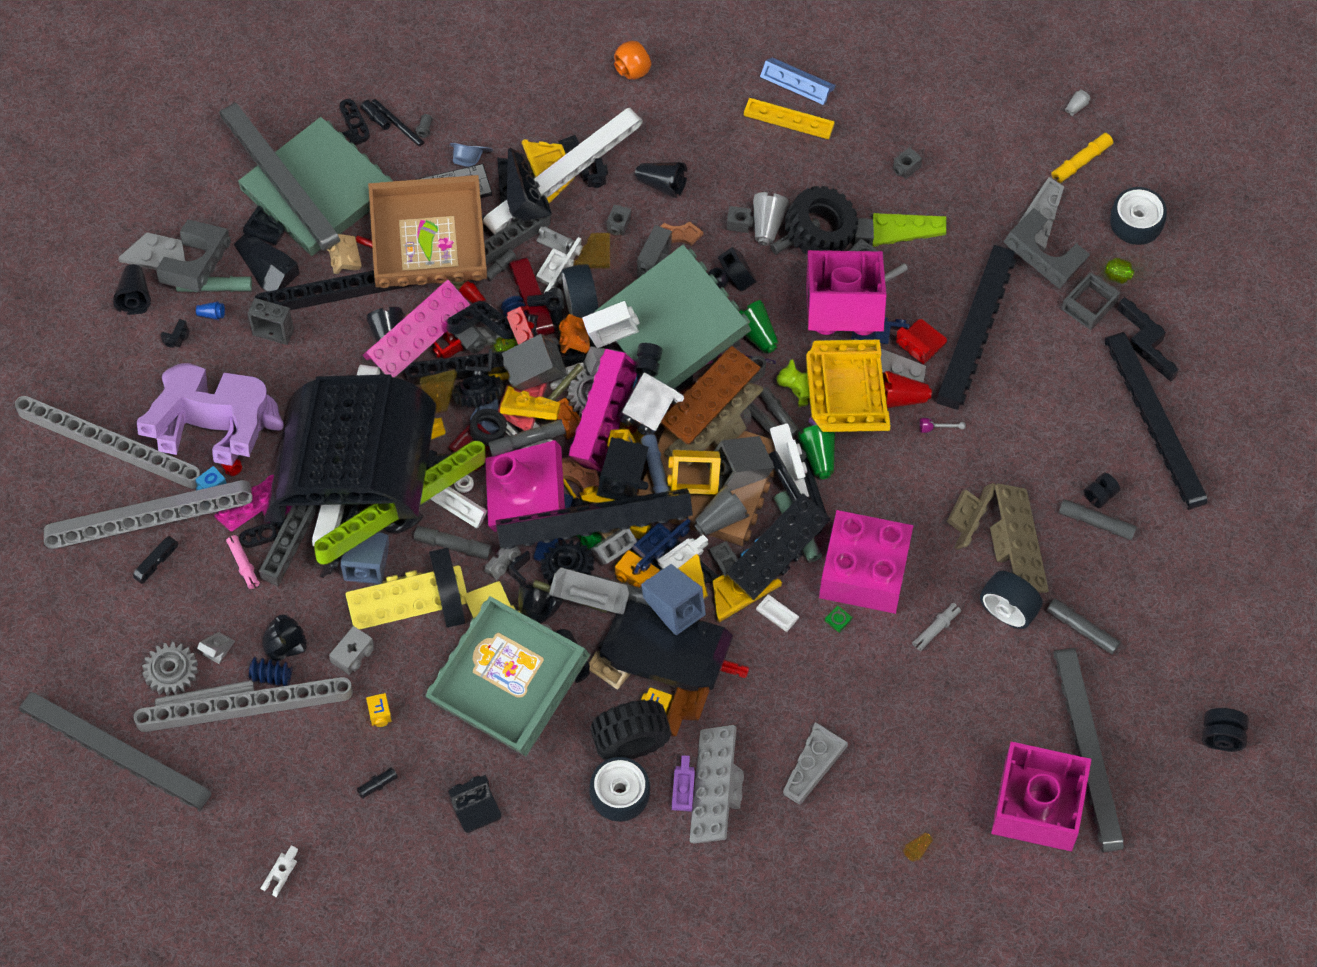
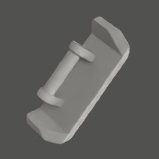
(589, 590)

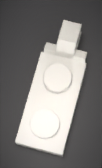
(683, 552)

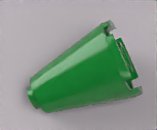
(762, 331)
(819, 450)

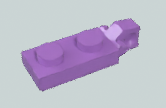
(683, 786)

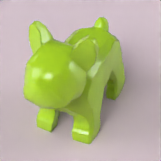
(795, 380)

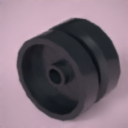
(1225, 729)

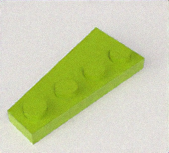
(898, 227)

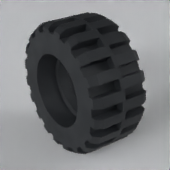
(833, 207)
(631, 730)

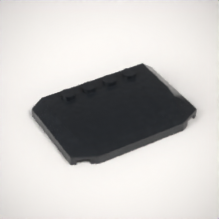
(648, 648)

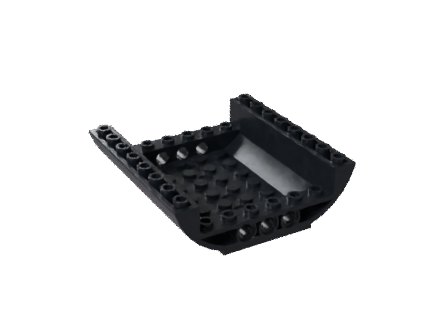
(383, 445)

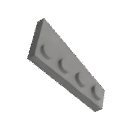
(1046, 204)
(902, 366)
(818, 756)

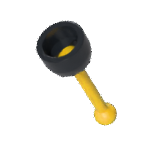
(577, 501)

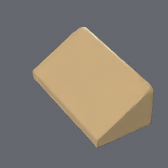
(605, 671)

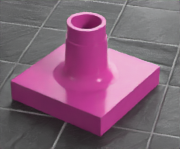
(524, 482)

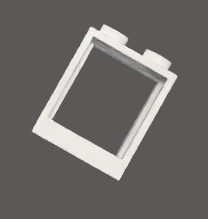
(611, 324)

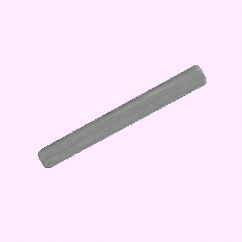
(229, 689)

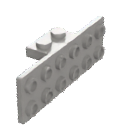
(716, 784)

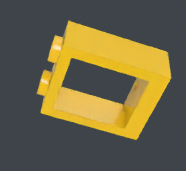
(695, 456)

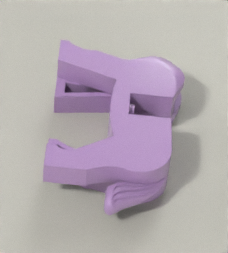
(236, 406)

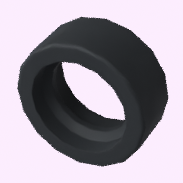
(489, 415)

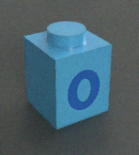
(210, 478)

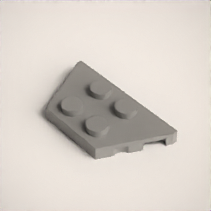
(151, 249)

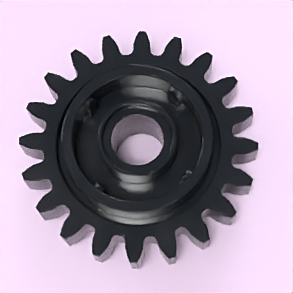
(478, 390)
(576, 555)

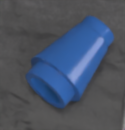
(211, 310)

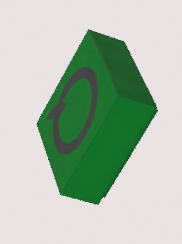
(838, 619)

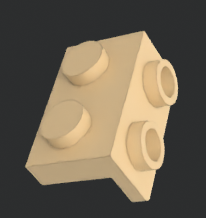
(345, 254)

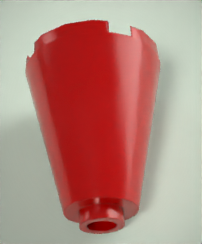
(904, 390)

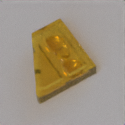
(596, 251)
(439, 388)

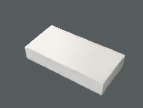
(777, 613)

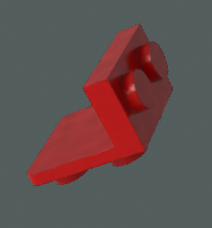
(920, 340)

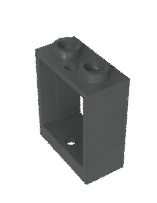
(655, 249)
(1082, 314)
(278, 322)

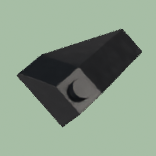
(522, 190)
(268, 265)

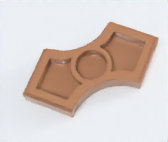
(686, 233)
(578, 474)

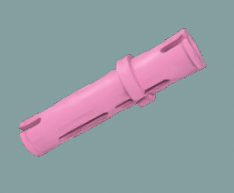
(245, 568)

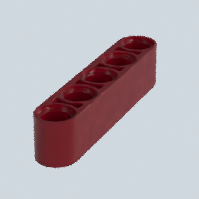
(528, 286)

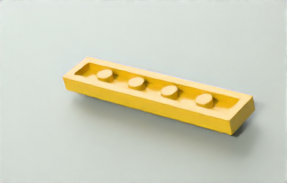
(789, 118)

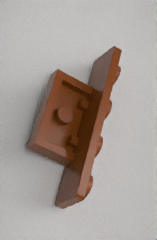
(686, 706)

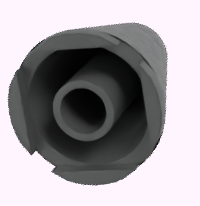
(721, 512)

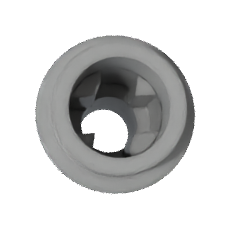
(1078, 102)

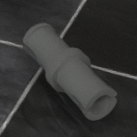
(500, 264)

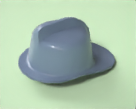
(467, 155)

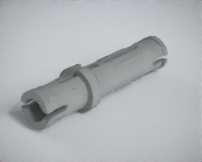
(943, 620)

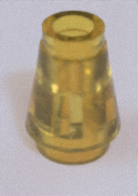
(916, 848)

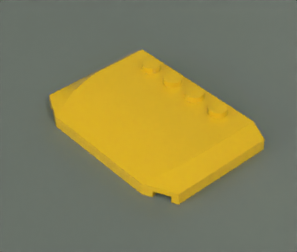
(847, 386)

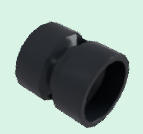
(648, 356)
(1102, 489)

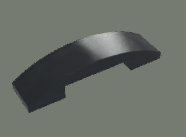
(447, 587)

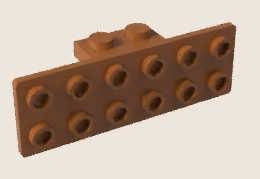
(710, 395)

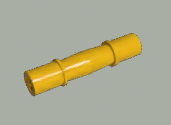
(1084, 156)

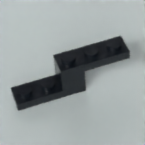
(1147, 339)

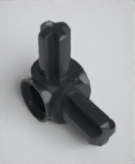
(554, 306)

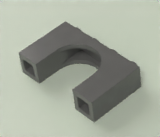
(1055, 269)
(195, 273)

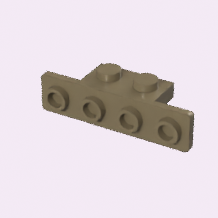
(968, 512)

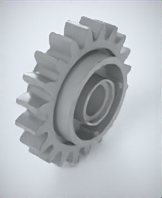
(579, 391)
(162, 680)

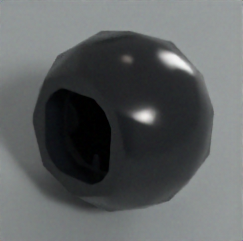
(720, 275)

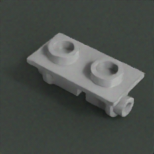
(554, 240)
(499, 565)

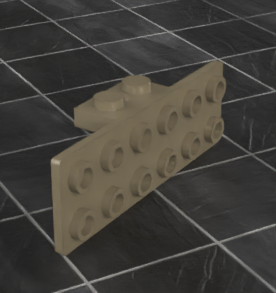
(724, 426)
(1016, 536)

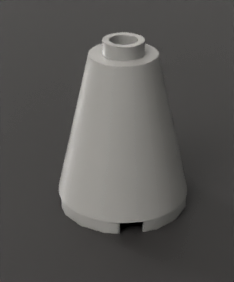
(768, 216)

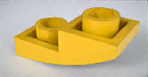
(590, 494)

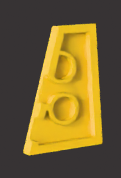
(524, 405)

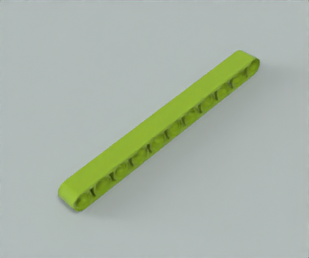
(381, 515)

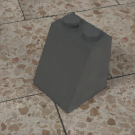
(534, 363)
(742, 462)

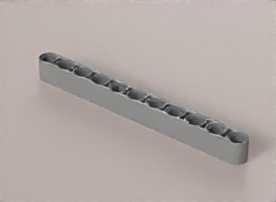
(101, 436)
(160, 511)
(235, 700)

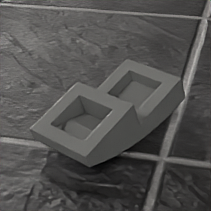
(723, 557)

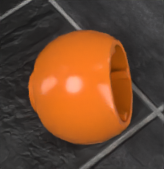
(632, 60)

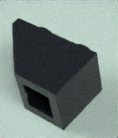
(737, 268)

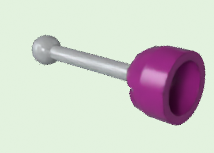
(927, 425)

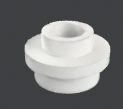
(463, 489)

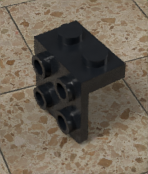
(474, 804)

